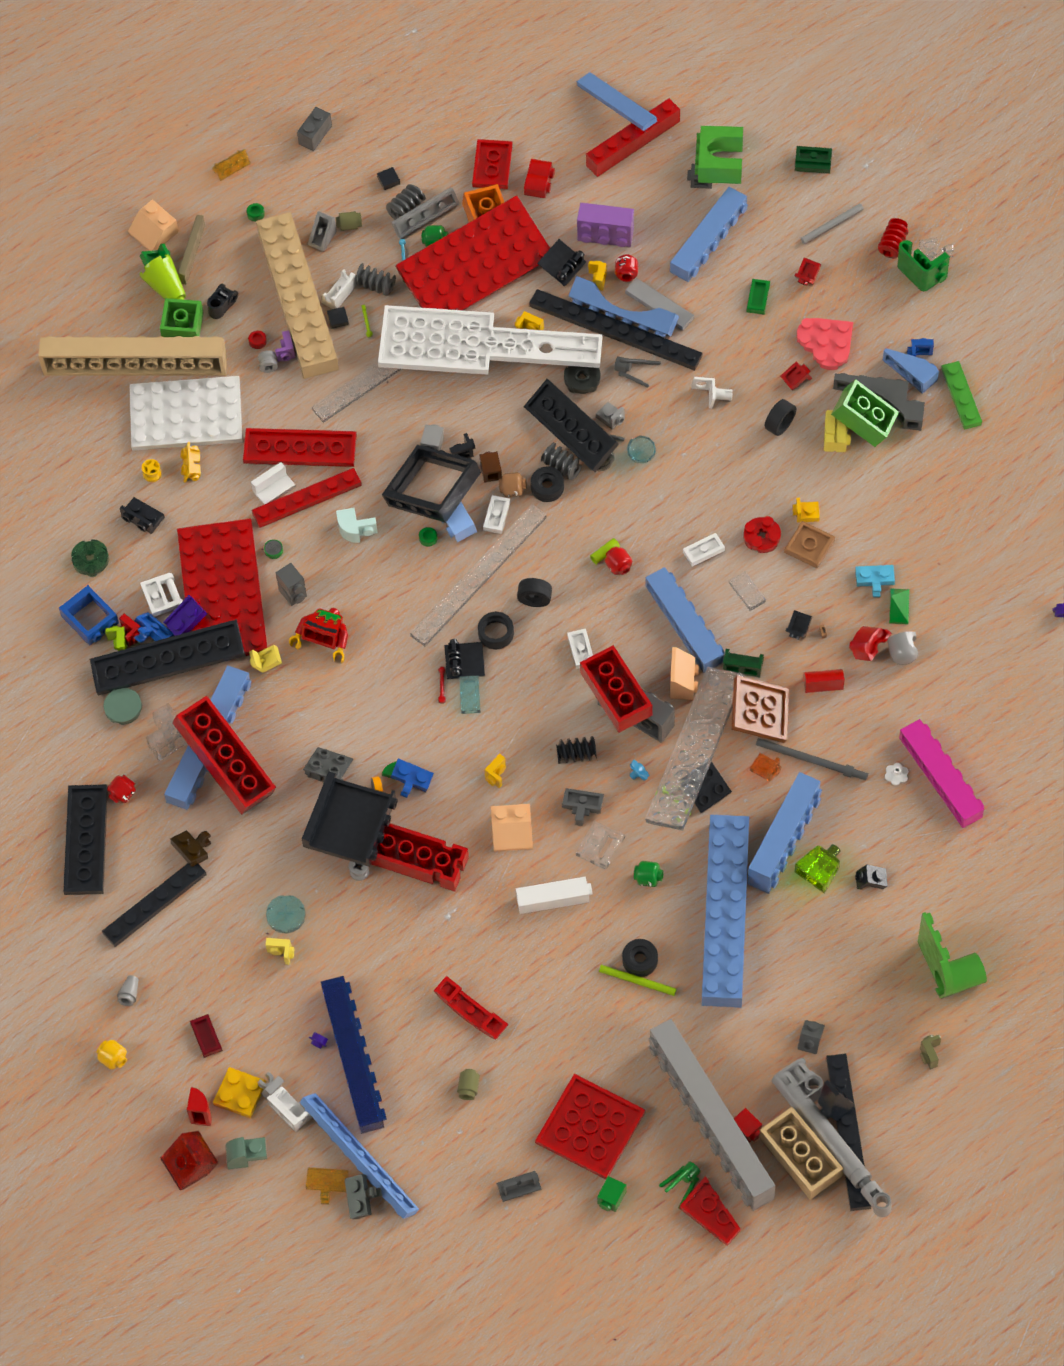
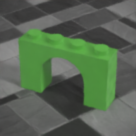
(716, 169)

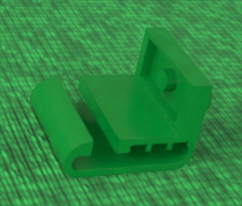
(920, 269)

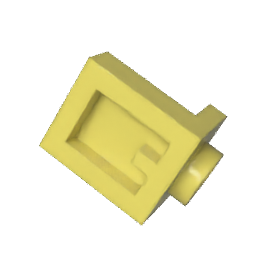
(280, 946)

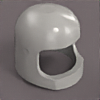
(902, 648)

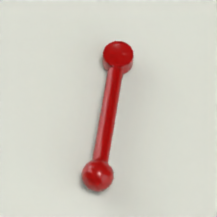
(442, 699)

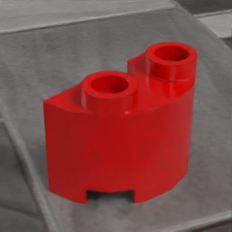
(866, 642)

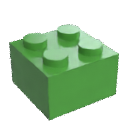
(181, 318)

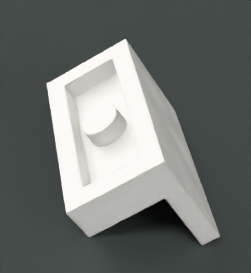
(272, 484)

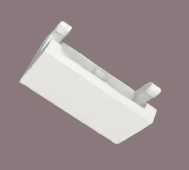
(340, 290)
(288, 1109)

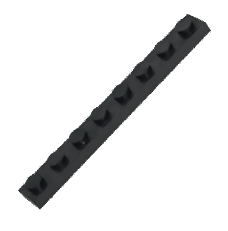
(847, 1125)

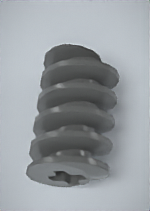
(405, 201)
(375, 281)
(560, 461)

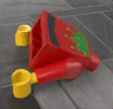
(323, 629)

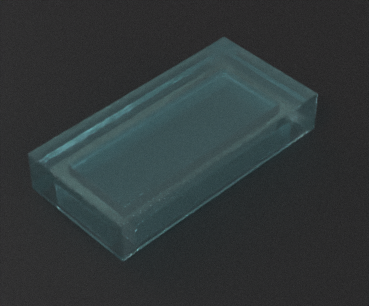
(469, 694)

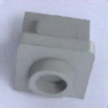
(611, 415)

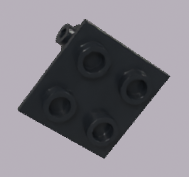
(562, 262)
(464, 659)
(711, 790)

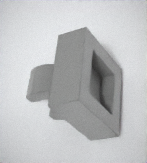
(272, 1086)

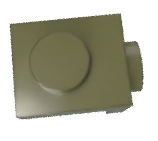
(928, 1053)

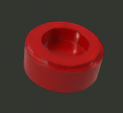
(257, 339)

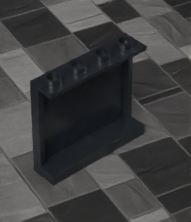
(349, 820)

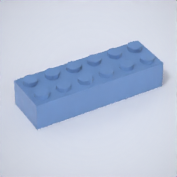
(784, 833)

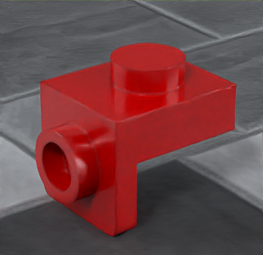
(807, 272)

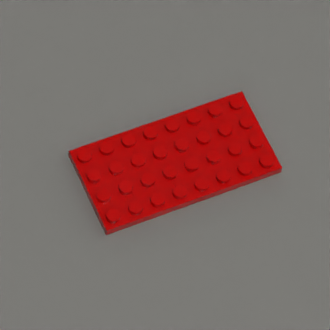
(475, 259)
(224, 577)

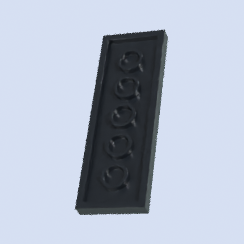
(571, 425)
(85, 839)

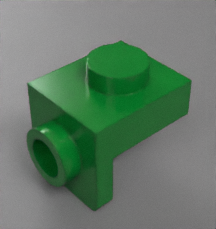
(147, 256)

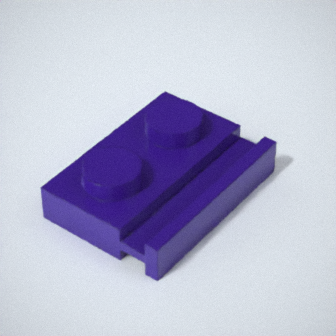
(185, 616)

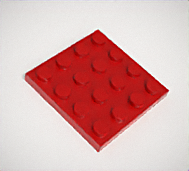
(590, 1126)

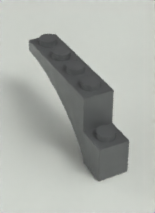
(892, 392)

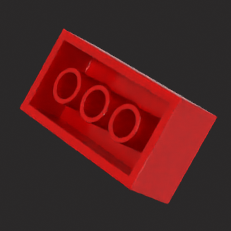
(616, 689)

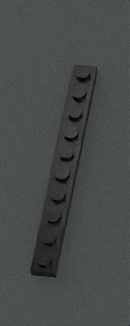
(615, 329)

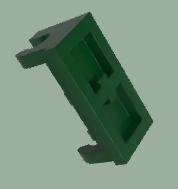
(743, 664)

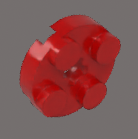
(758, 525)

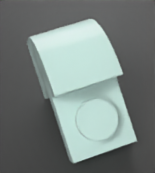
(351, 528)

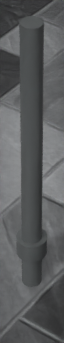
(847, 770)

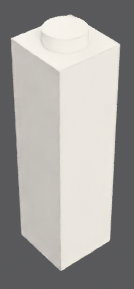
(553, 895)

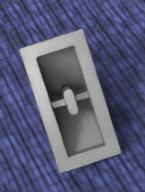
(322, 231)

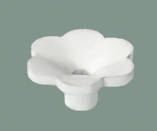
(896, 774)

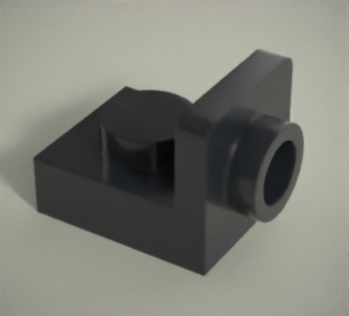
(465, 449)

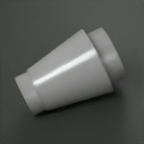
(128, 992)

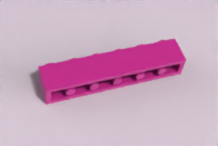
(941, 773)

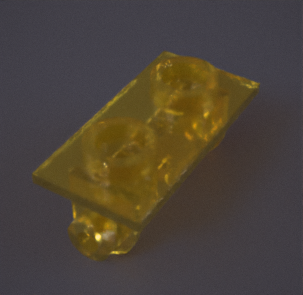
(231, 164)

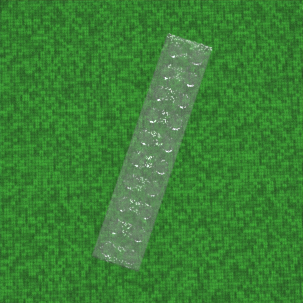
(693, 750)

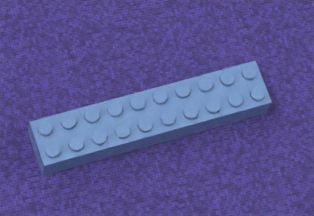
(725, 911)

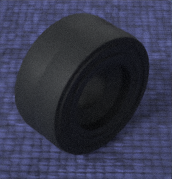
(547, 474)
(534, 592)
(644, 947)

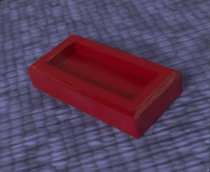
(206, 1035)

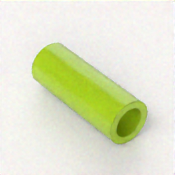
(600, 554)

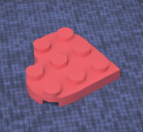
(827, 340)

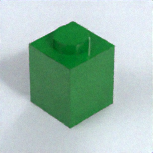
(611, 1194)

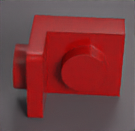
(796, 375)
(131, 629)

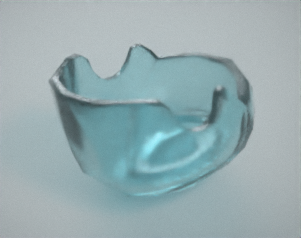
(641, 449)

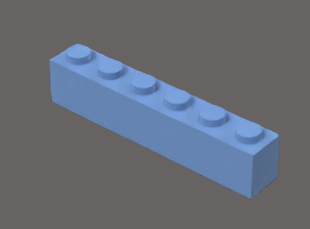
(708, 234)
(684, 619)

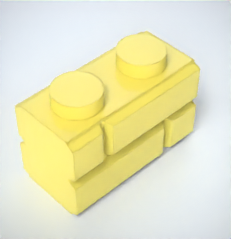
(835, 434)

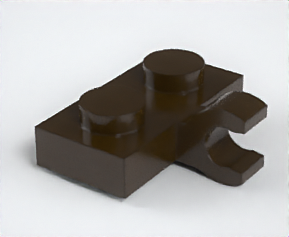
(191, 848)

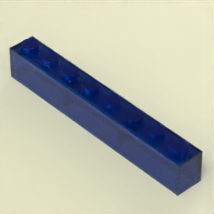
(352, 1054)

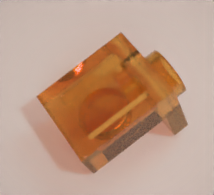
(766, 767)

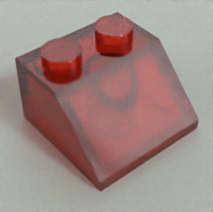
(189, 1159)

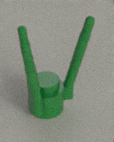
(686, 1173)

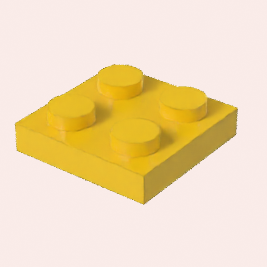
(239, 1092)

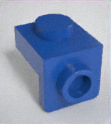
(921, 347)

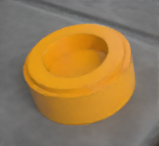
(376, 783)

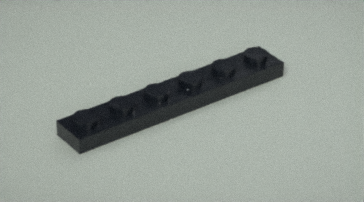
(153, 903)

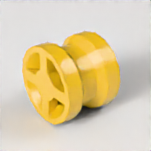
(151, 465)

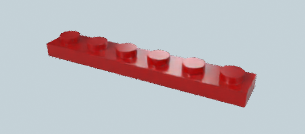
(306, 497)

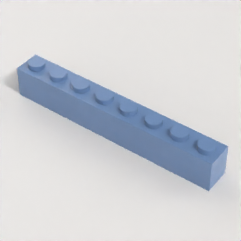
(191, 771)

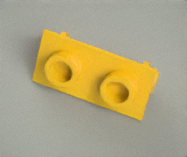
(190, 456)

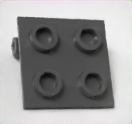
(325, 761)

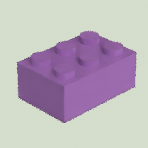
(605, 224)

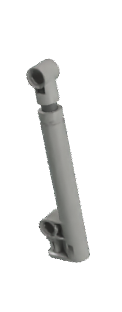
(794, 1086)

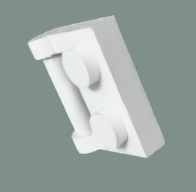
(156, 597)

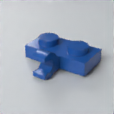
(151, 627)
(411, 777)

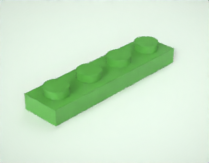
(961, 395)

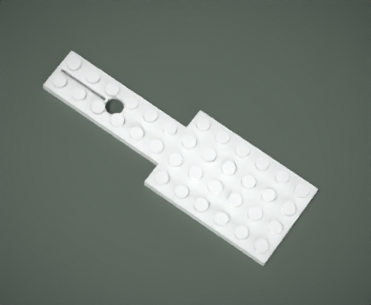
(468, 341)

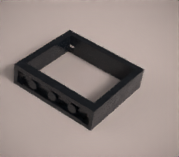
(394, 492)

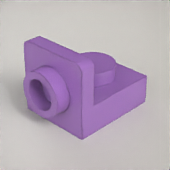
(287, 350)

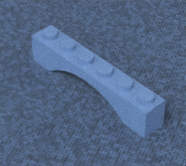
(658, 319)

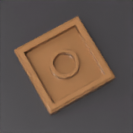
(809, 544)

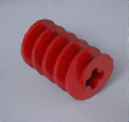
(894, 234)

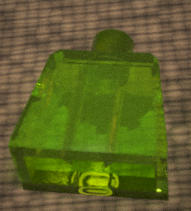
(819, 866)

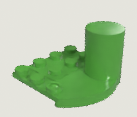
(953, 975)

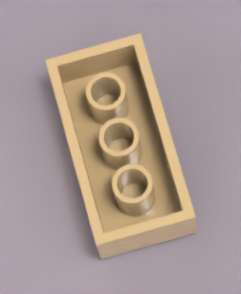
(801, 1153)

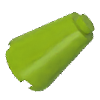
(163, 278)

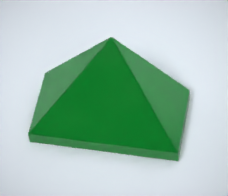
(899, 606)

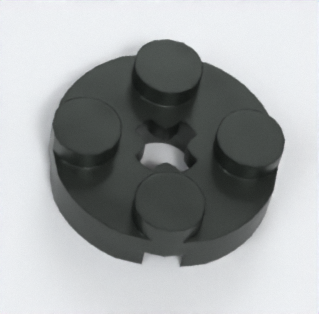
(584, 385)

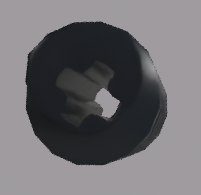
(576, 749)

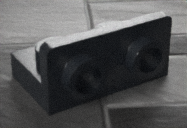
(141, 515)

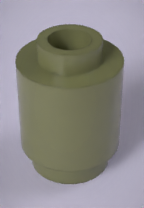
(349, 221)
(468, 1084)

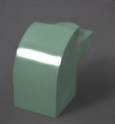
(241, 1151)

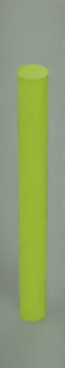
(637, 980)

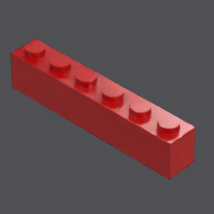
(631, 139)

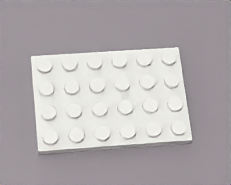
(185, 411)

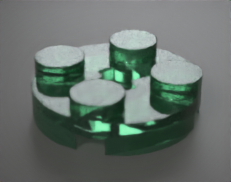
(93, 566)

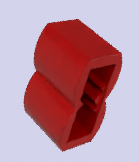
(538, 178)

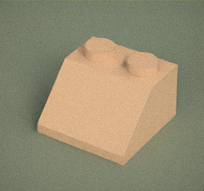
(153, 226)
(682, 675)
(511, 827)

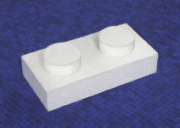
(496, 514)
(703, 549)
(579, 646)

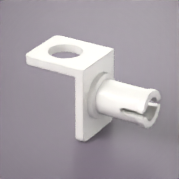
(714, 393)

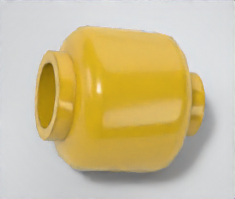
(111, 1054)

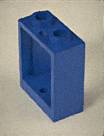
(77, 603)

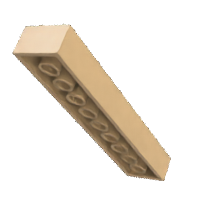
(297, 295)
(132, 356)

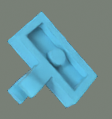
(875, 577)

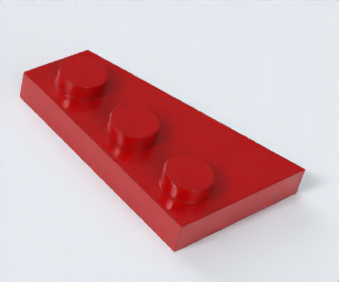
(708, 1210)

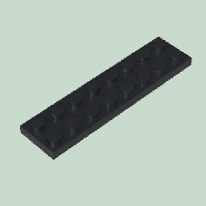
(167, 657)

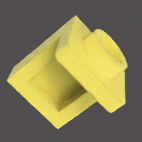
(265, 659)

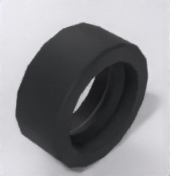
(780, 417)
(493, 617)

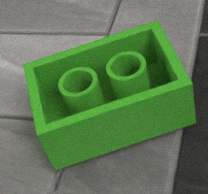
(865, 413)

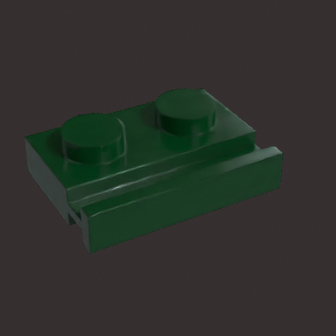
(813, 159)

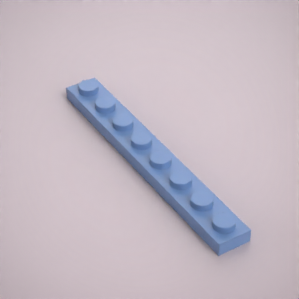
(359, 1155)

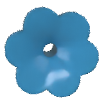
(638, 771)

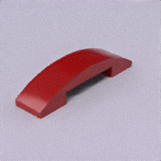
(469, 1009)

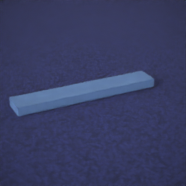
(616, 101)

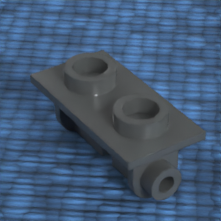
(519, 1186)

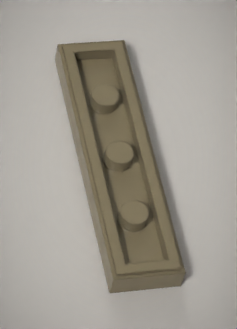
(191, 249)

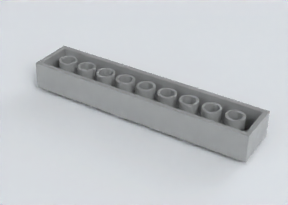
(711, 1115)

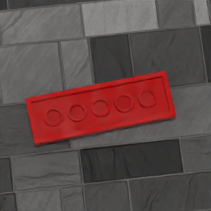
(300, 447)

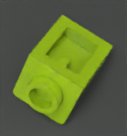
(118, 635)

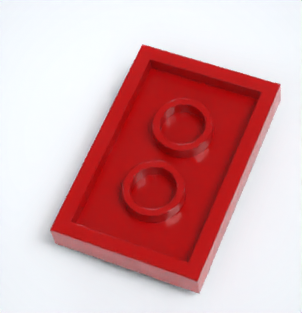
(492, 163)

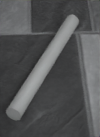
(820, 230)

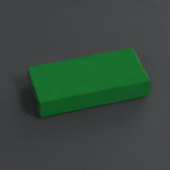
(758, 296)

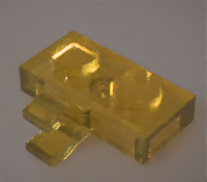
(326, 1181)

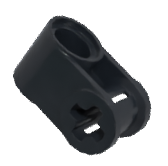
(221, 301)

